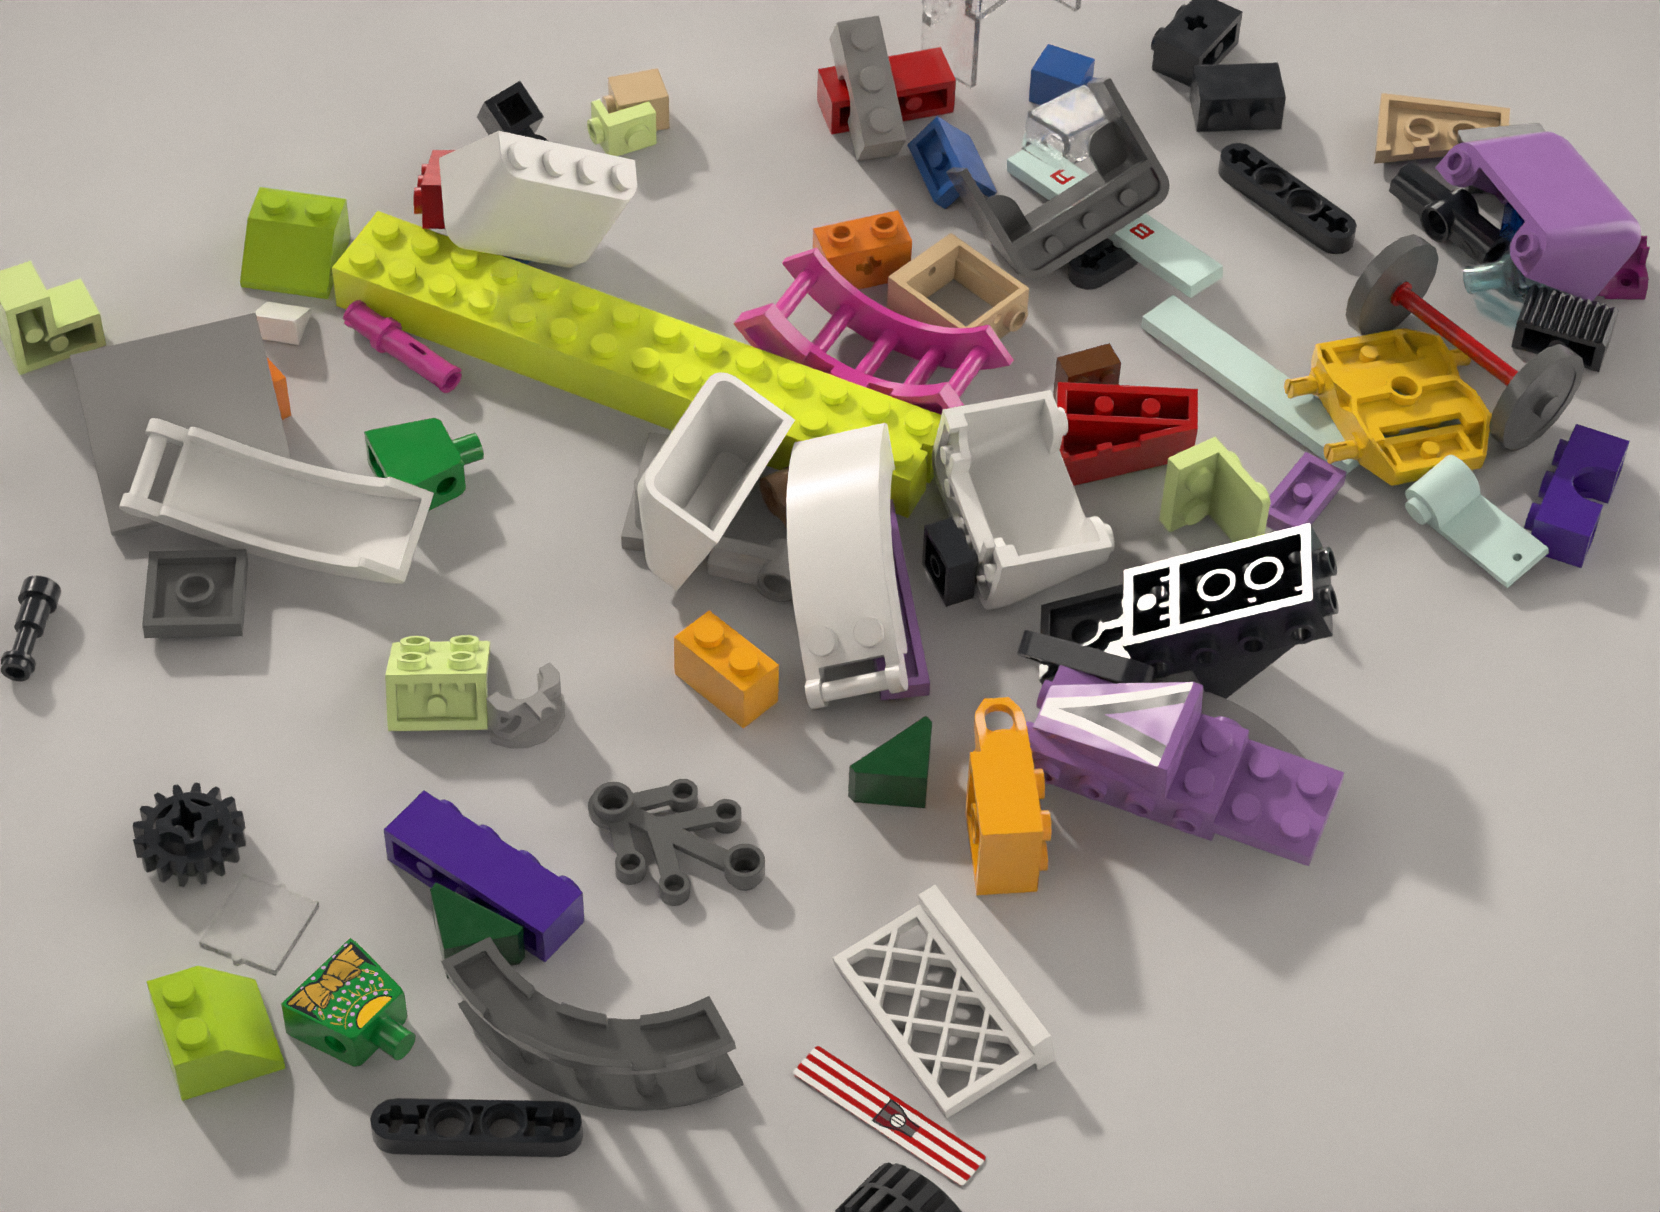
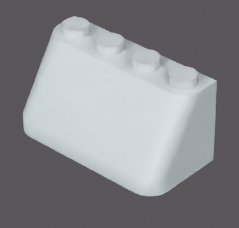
(533, 198)
(705, 474)

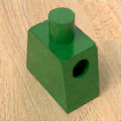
(423, 457)

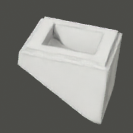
(282, 322)

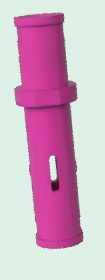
(388, 337)

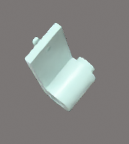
(1452, 505)

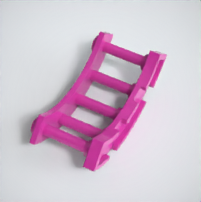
(932, 345)

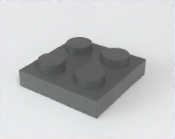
(195, 593)

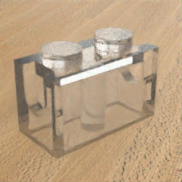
(1062, 127)

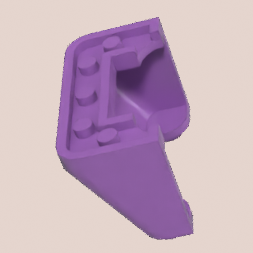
(1573, 223)

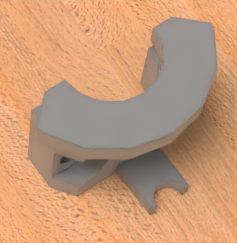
(528, 720)

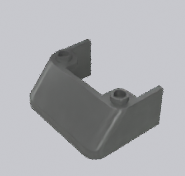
(1120, 191)

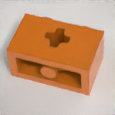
(865, 248)

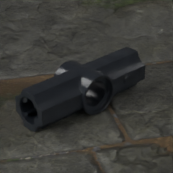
(1448, 214)

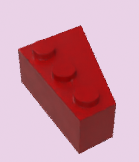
(1124, 427)

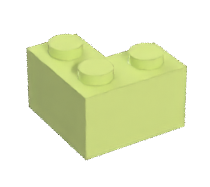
(45, 324)

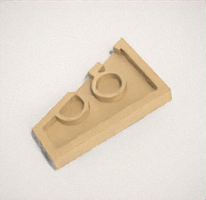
(1427, 127)

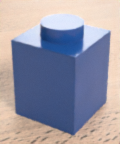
(1058, 73)

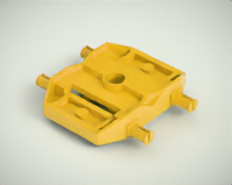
(1357, 389)

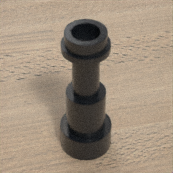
(37, 600)

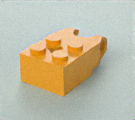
(1004, 806)

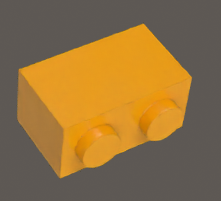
(726, 669)

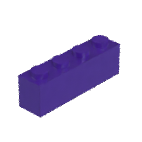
(449, 849)

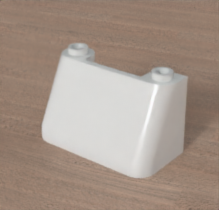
(1015, 497)

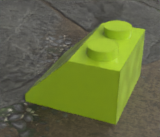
(294, 242)
(213, 1029)

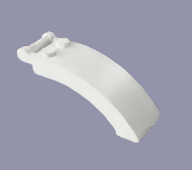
(280, 506)
(844, 562)

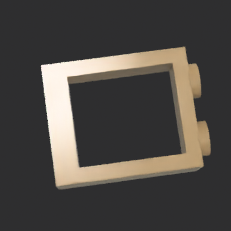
(956, 260)

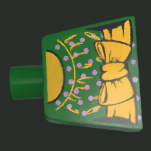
(350, 1009)

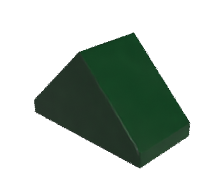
(895, 770)
(465, 923)

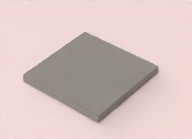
(189, 377)

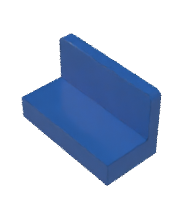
(942, 148)

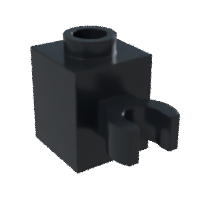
(512, 113)

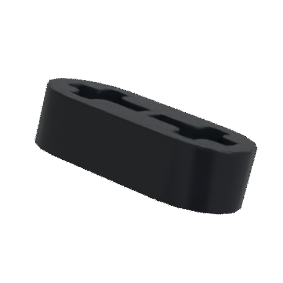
(1108, 262)

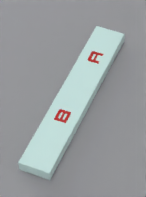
(1143, 238)

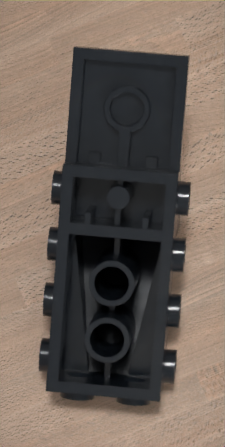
(1209, 610)

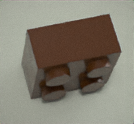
(1090, 366)

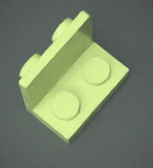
(1214, 484)
(437, 684)

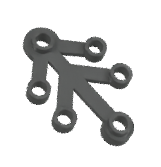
(673, 833)

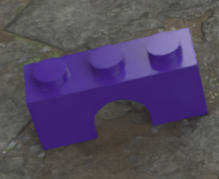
(1585, 469)

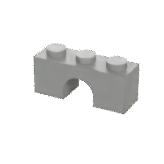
(874, 106)

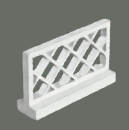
(986, 988)

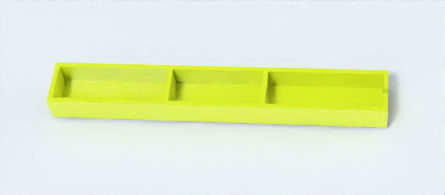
(607, 345)

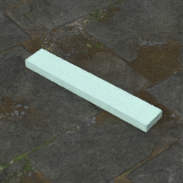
(1243, 375)

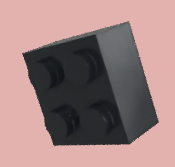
(949, 561)

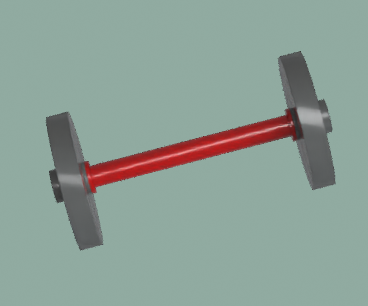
(1395, 288)

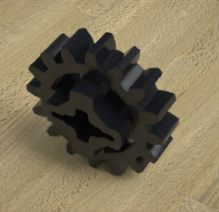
(212, 823)

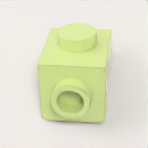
(624, 129)

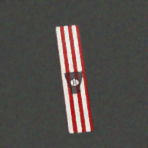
(889, 1115)

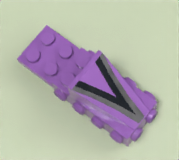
(1170, 763)

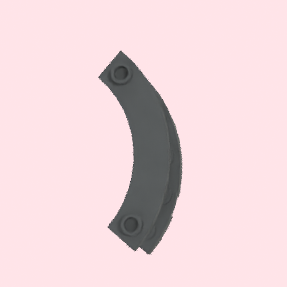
(585, 1056)

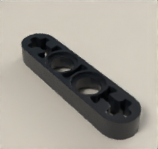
(1325, 228)
(476, 1137)

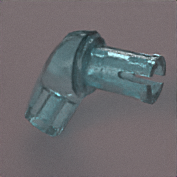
(1498, 275)

